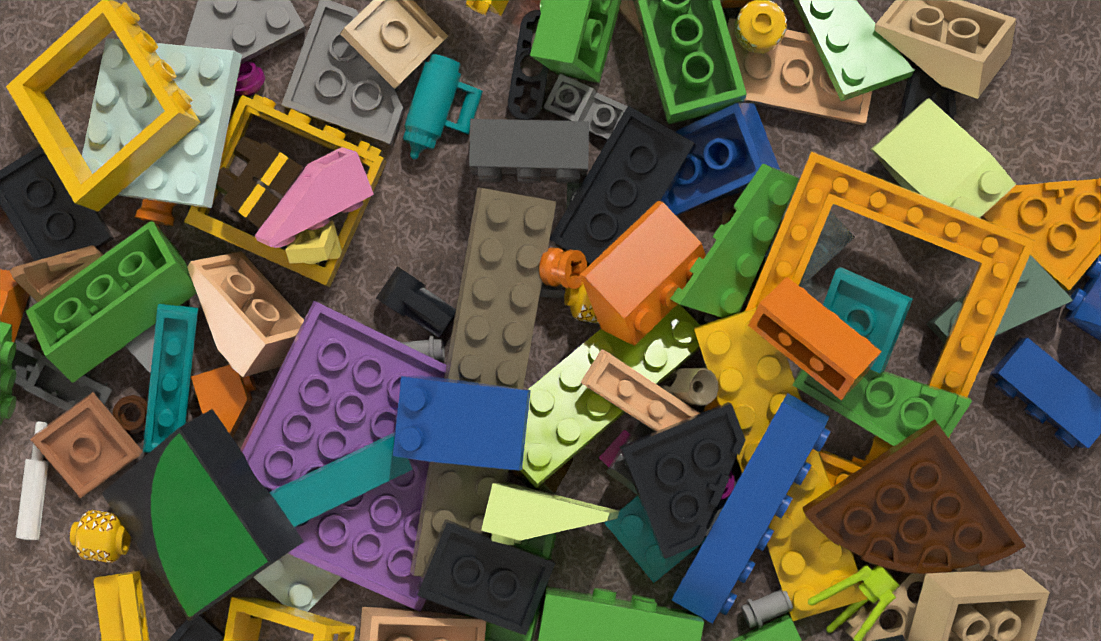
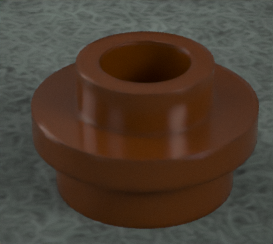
(121, 408)

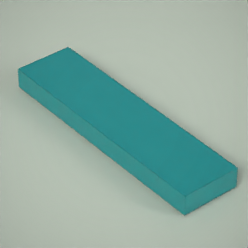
(169, 373)
(340, 481)

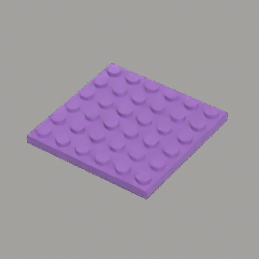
(326, 402)

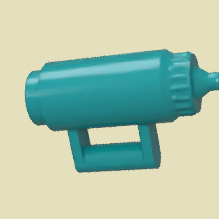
(433, 102)

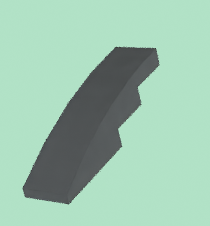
(46, 381)

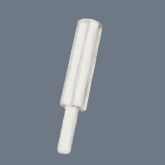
(32, 493)

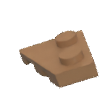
(48, 274)

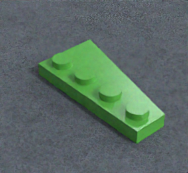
(730, 267)
(890, 404)

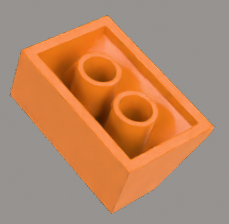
(640, 273)

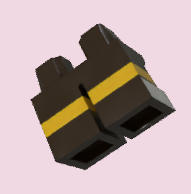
(263, 164)

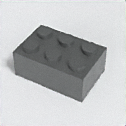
(529, 150)

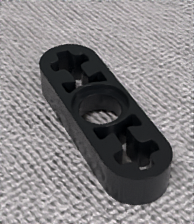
(516, 92)

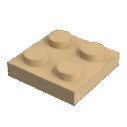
(394, 37)

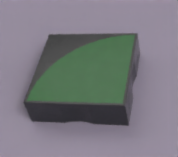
(201, 515)

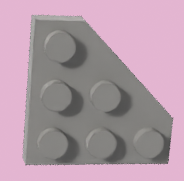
(243, 25)
(338, 83)

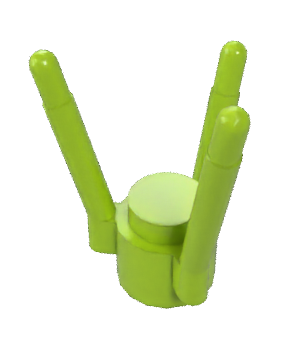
(876, 585)

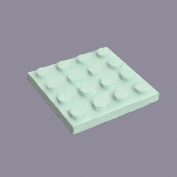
(127, 105)

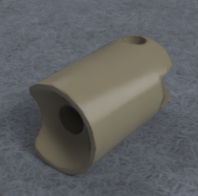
(693, 385)

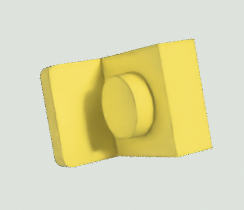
(314, 245)

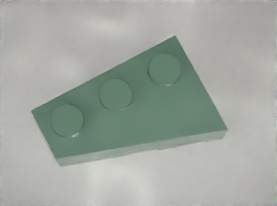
(1032, 297)

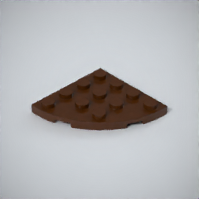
(916, 510)

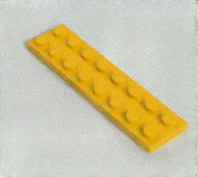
(756, 382)

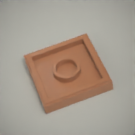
(86, 445)

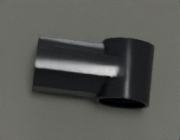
(410, 298)

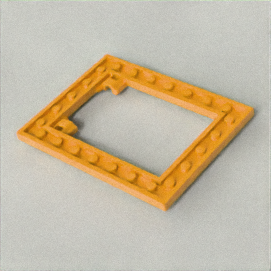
(997, 249)

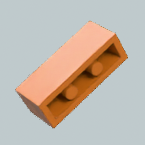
(814, 338)

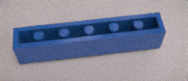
(750, 508)

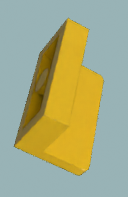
(121, 607)

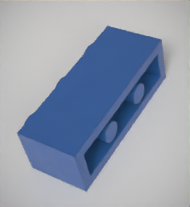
(1050, 393)

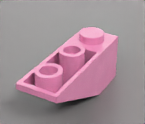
(320, 191)

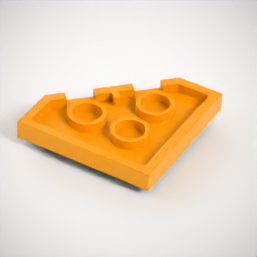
(1061, 220)

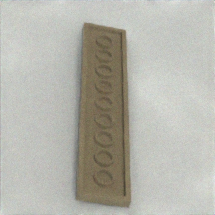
(487, 343)

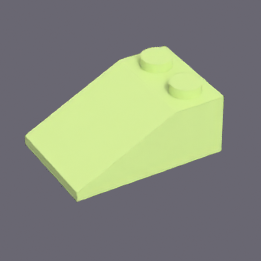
(942, 161)
(526, 513)

